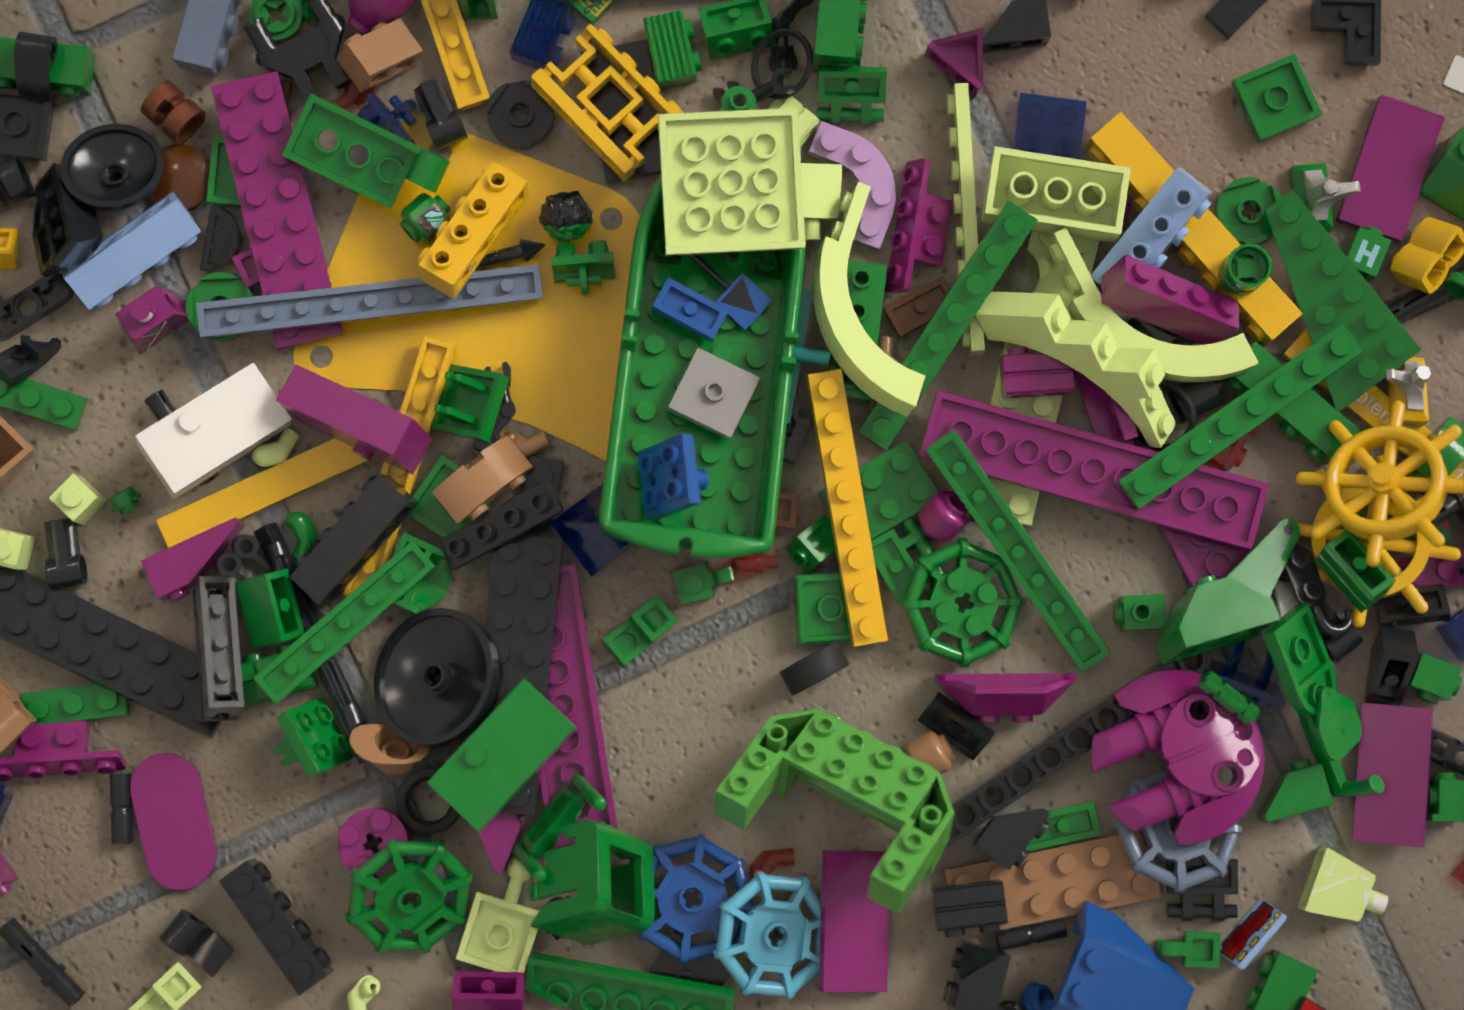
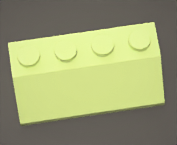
(1059, 192)

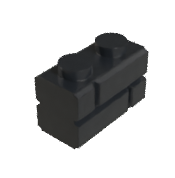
(969, 907)

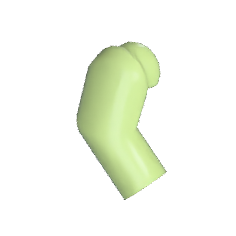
(275, 452)

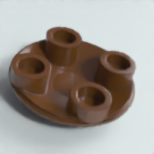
(184, 174)

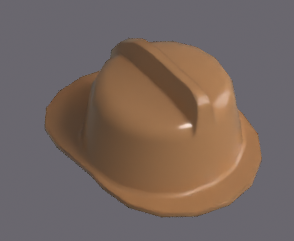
(385, 749)

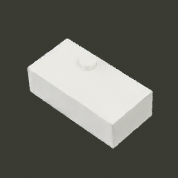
(213, 431)

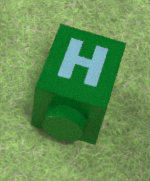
(1367, 250)

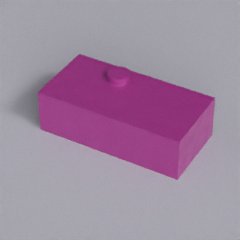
(354, 419)

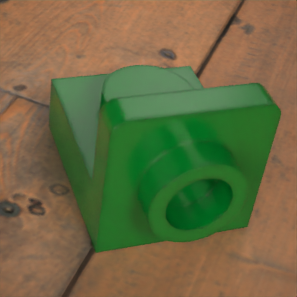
(813, 545)

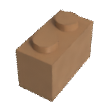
(379, 54)

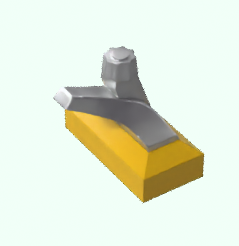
(1409, 386)

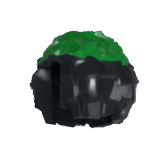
(566, 216)

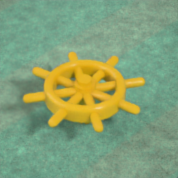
(1385, 483)
(1420, 548)

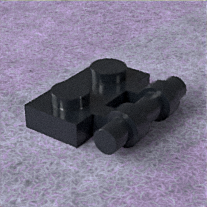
(1216, 887)

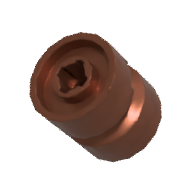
(168, 108)

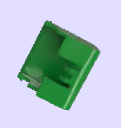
(601, 890)

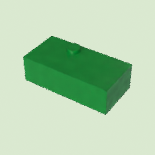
(502, 755)

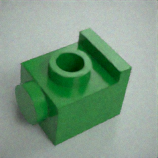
(1446, 798)

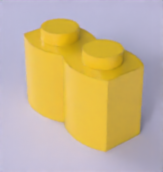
(1428, 255)

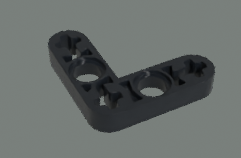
(45, 287)

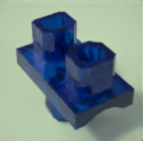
(377, 111)

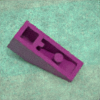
(180, 566)

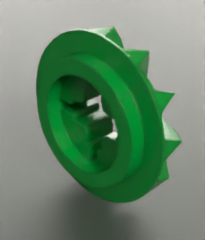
(278, 30)

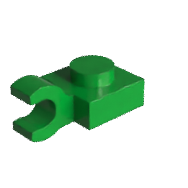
(697, 583)
(1196, 949)

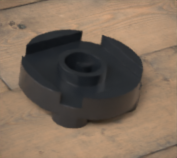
(523, 133)

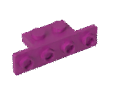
(919, 228)
(1104, 413)
(58, 750)

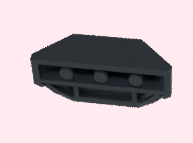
(62, 227)

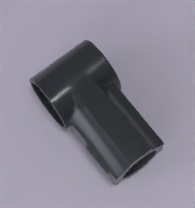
(442, 121)
(65, 563)

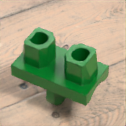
(583, 268)

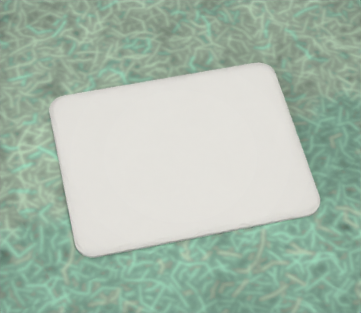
(1455, 75)

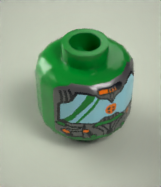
(424, 217)

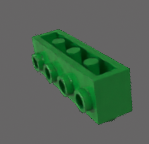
(866, 293)

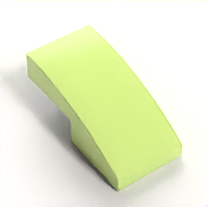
(170, 991)

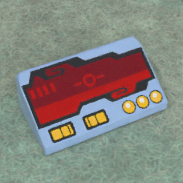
(1251, 934)

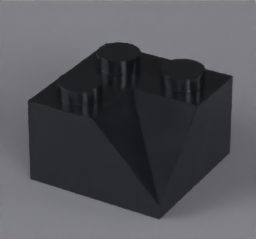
(977, 977)

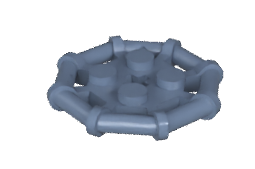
(1163, 844)

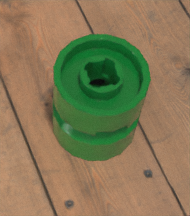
(1245, 269)

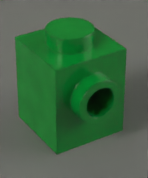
(1140, 612)
(1435, 679)

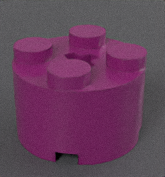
(357, 832)

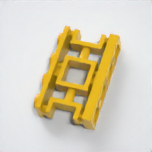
(587, 121)

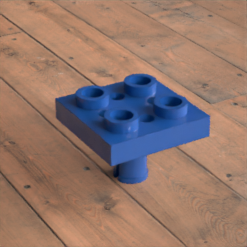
(670, 477)

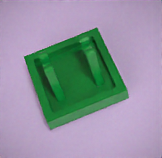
(469, 403)
(312, 739)

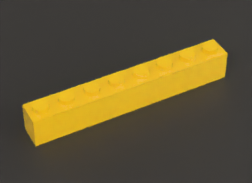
(1208, 242)

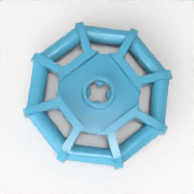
(755, 932)

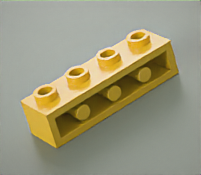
(472, 230)

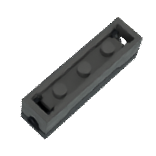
(218, 649)

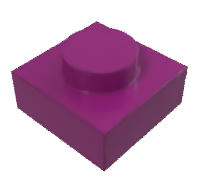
(246, 266)

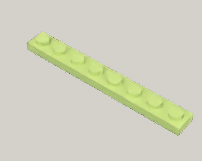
(964, 201)

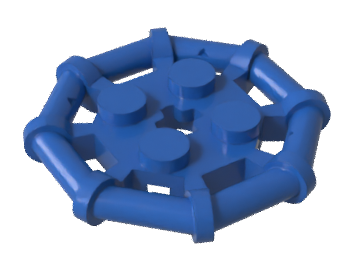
(712, 893)

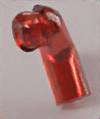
(770, 859)

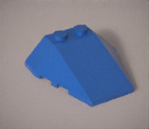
(1116, 970)

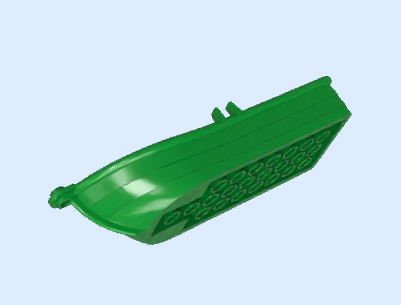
(654, 353)

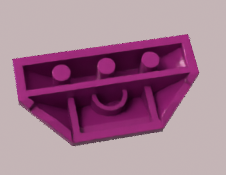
(1005, 693)

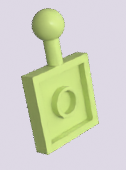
(500, 929)

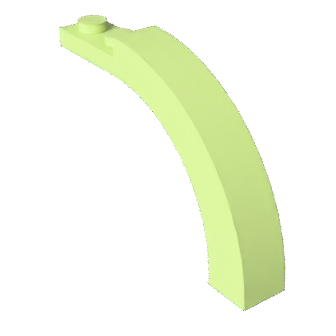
(843, 333)
(1178, 362)

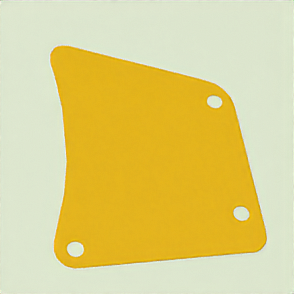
(557, 347)

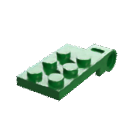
(389, 159)

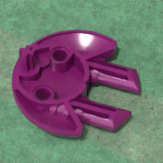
(1190, 756)

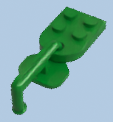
(1310, 687)

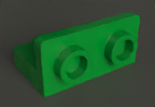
(735, 26)

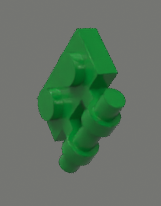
(851, 85)
(894, 561)

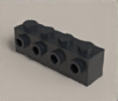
(353, 539)
(276, 925)

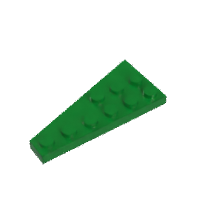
(605, 987)

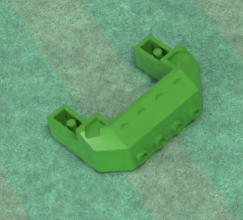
(857, 772)

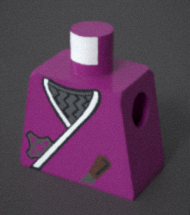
(152, 317)

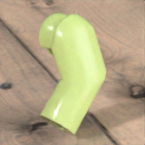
(362, 992)

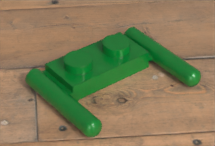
(560, 811)

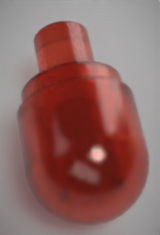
(353, 95)
(754, 563)

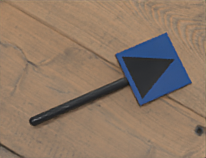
(741, 298)

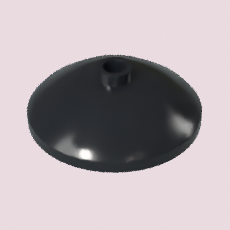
(108, 155)

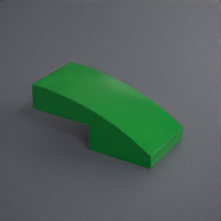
(639, 631)

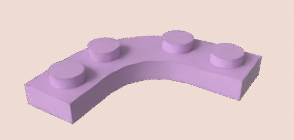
(867, 167)

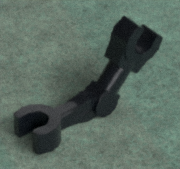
(783, 50)
(506, 412)

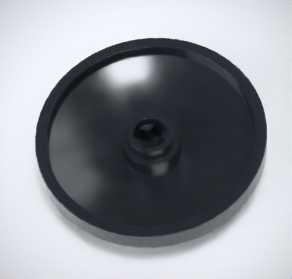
(436, 677)

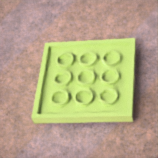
(731, 181)

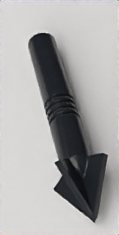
(525, 249)

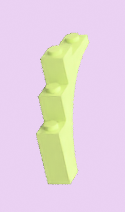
(1088, 347)

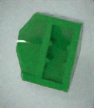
(431, 587)

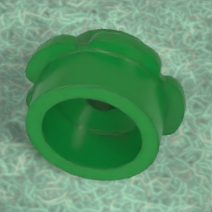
(125, 500)

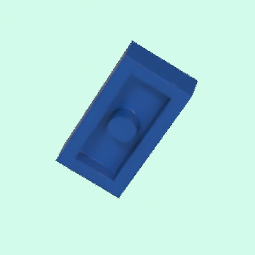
(690, 310)

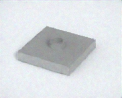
(713, 393)

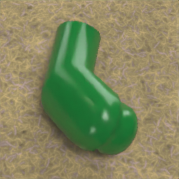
(304, 532)

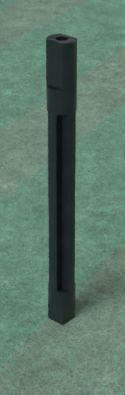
(331, 674)

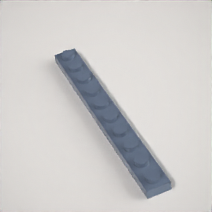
(364, 302)

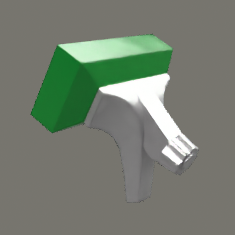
(1318, 192)

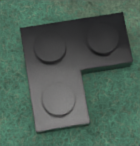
(1359, 22)

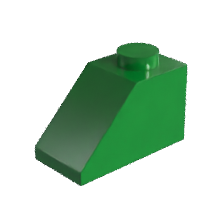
(1297, 791)

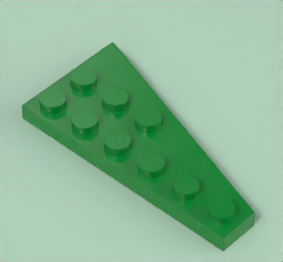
(1336, 294)

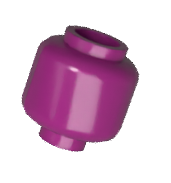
(943, 516)

